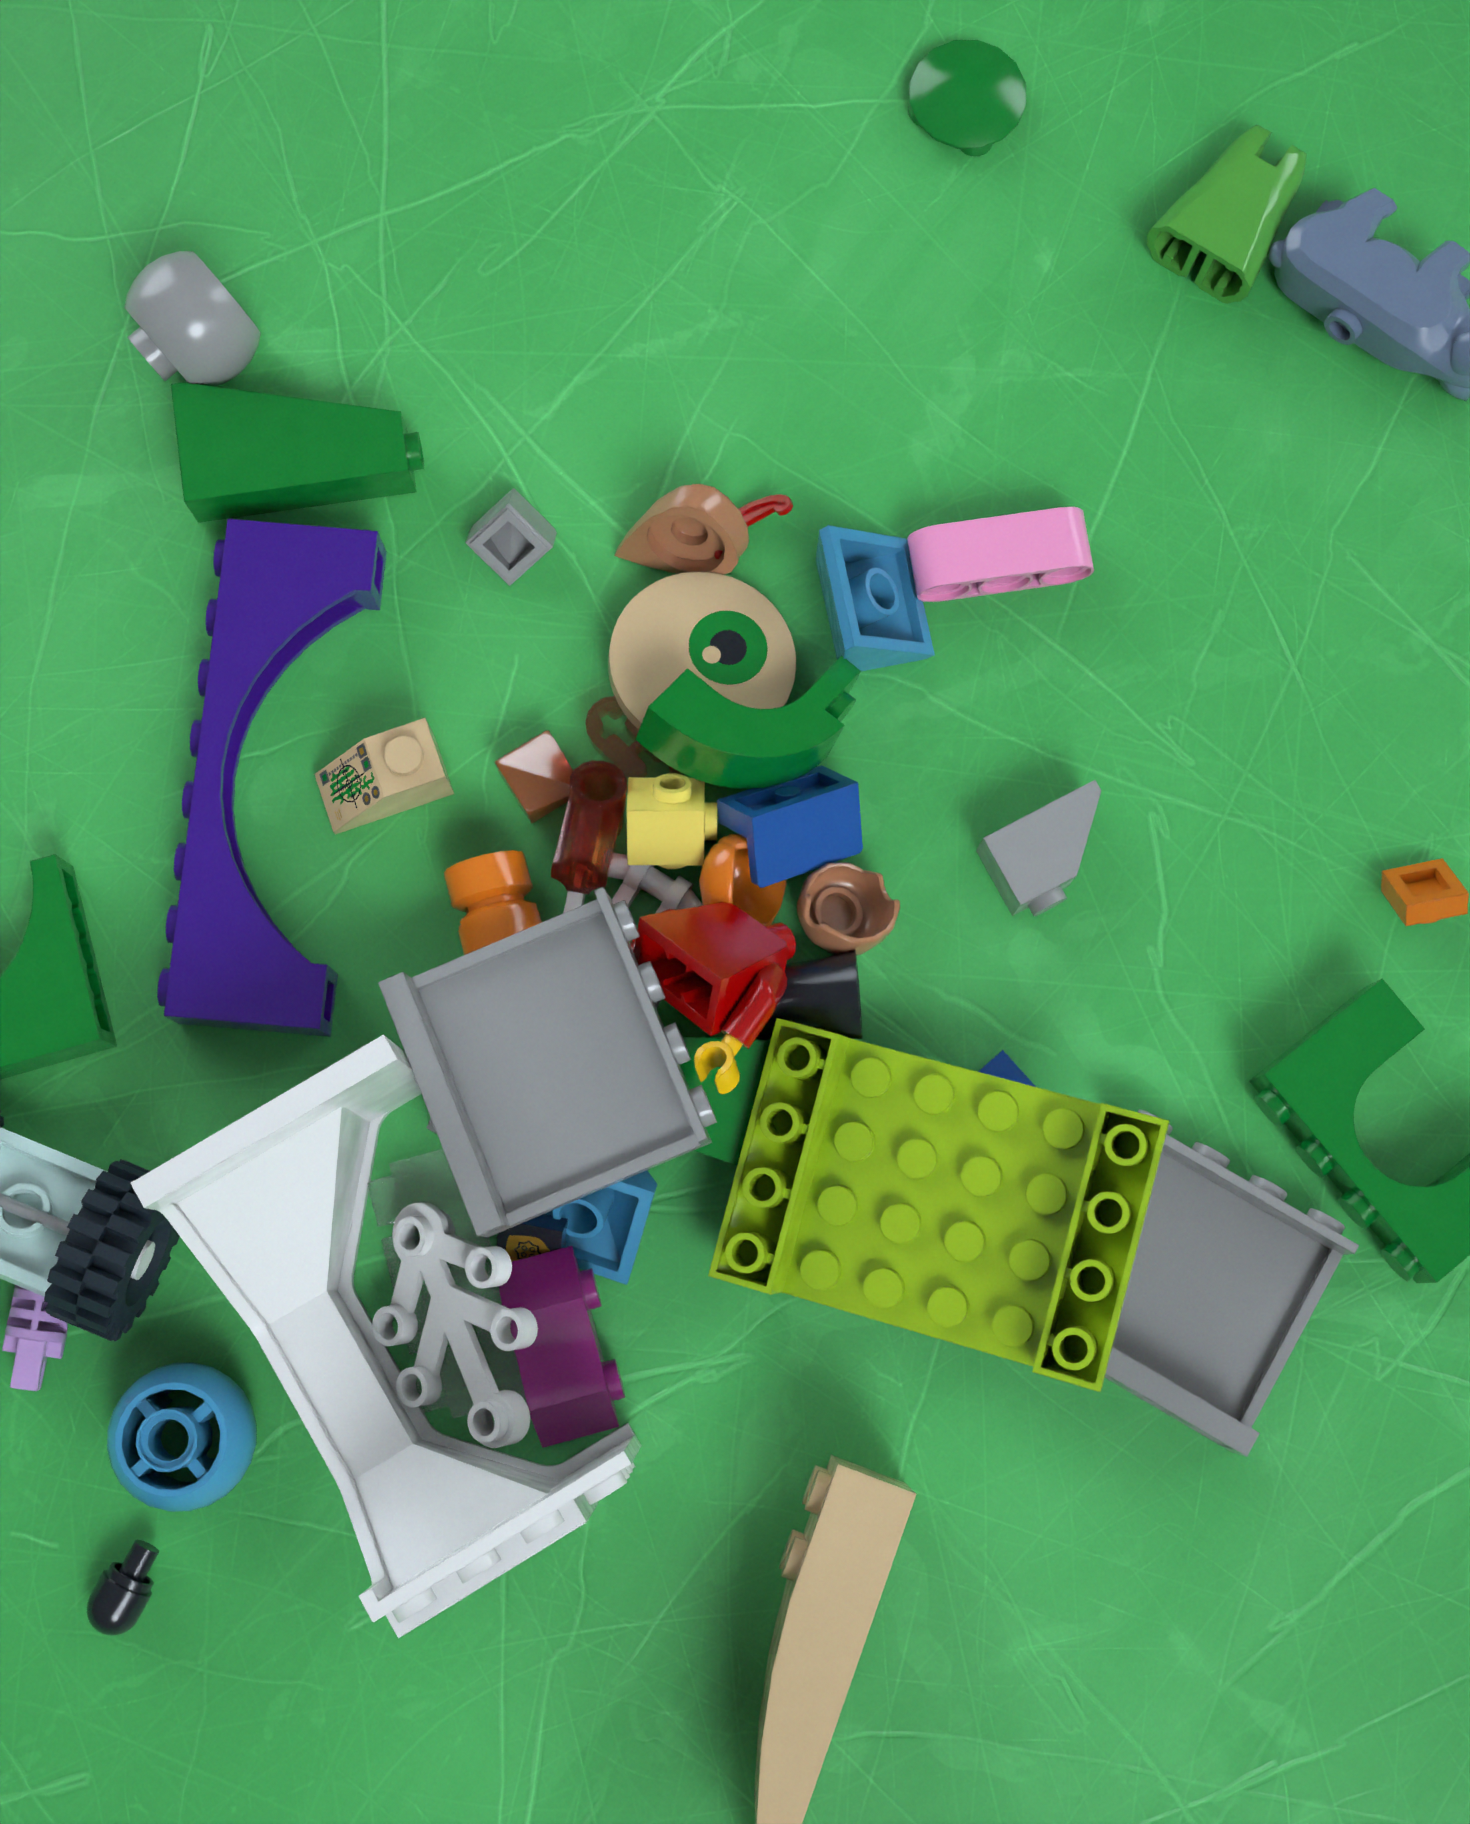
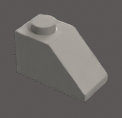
(1041, 851)

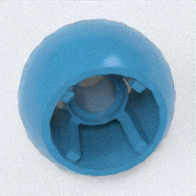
(137, 1430)

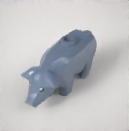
(1379, 292)

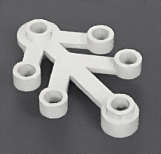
(451, 1319)

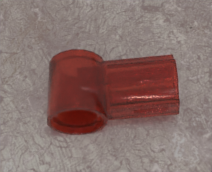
(590, 826)

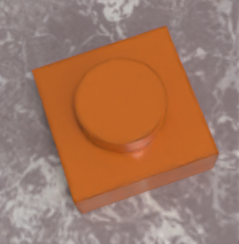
(1424, 892)

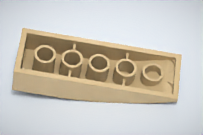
(822, 1625)

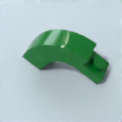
(743, 745)

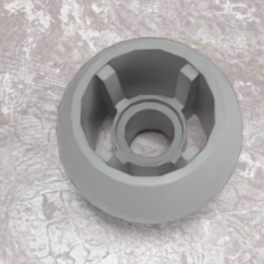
(189, 321)

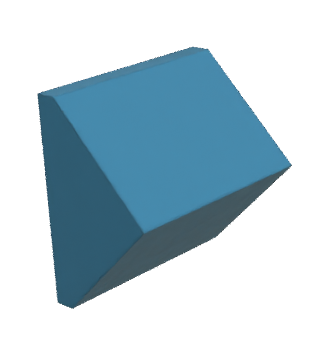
(871, 598)

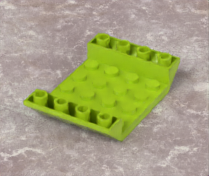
(940, 1201)

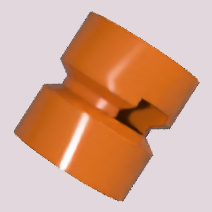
(492, 895)

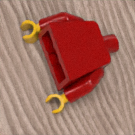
(719, 974)

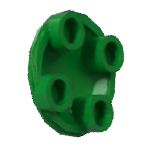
(967, 95)

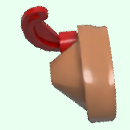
(696, 530)

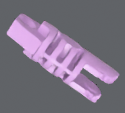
(33, 1338)

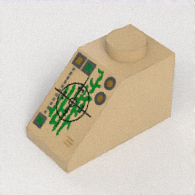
(384, 776)

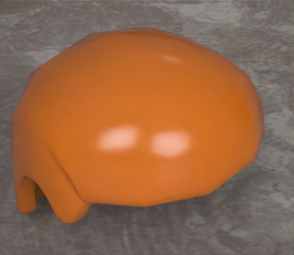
(728, 880)

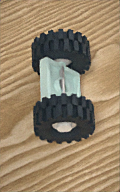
(79, 1236)

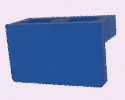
(796, 824)

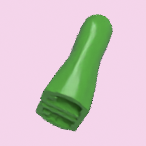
(1229, 217)

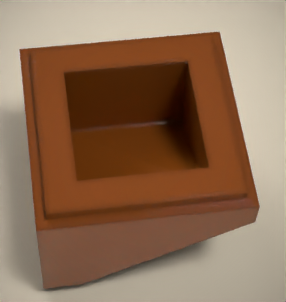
(537, 775)

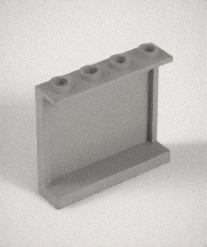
(548, 1065)
(1219, 1293)

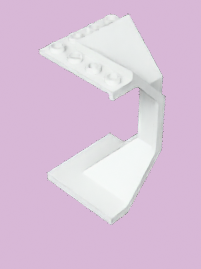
(278, 1228)

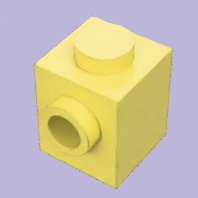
(668, 821)

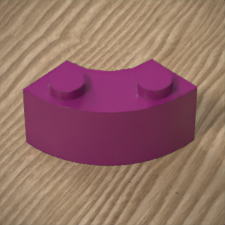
(564, 1369)

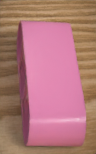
(1000, 554)

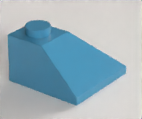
(609, 1226)

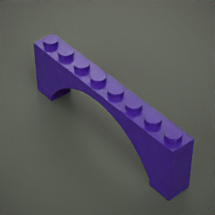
(274, 600)

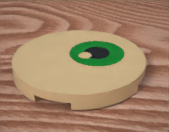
(712, 628)

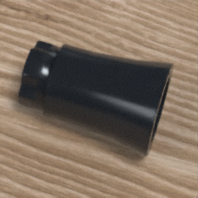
(822, 996)

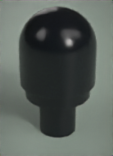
(122, 1591)

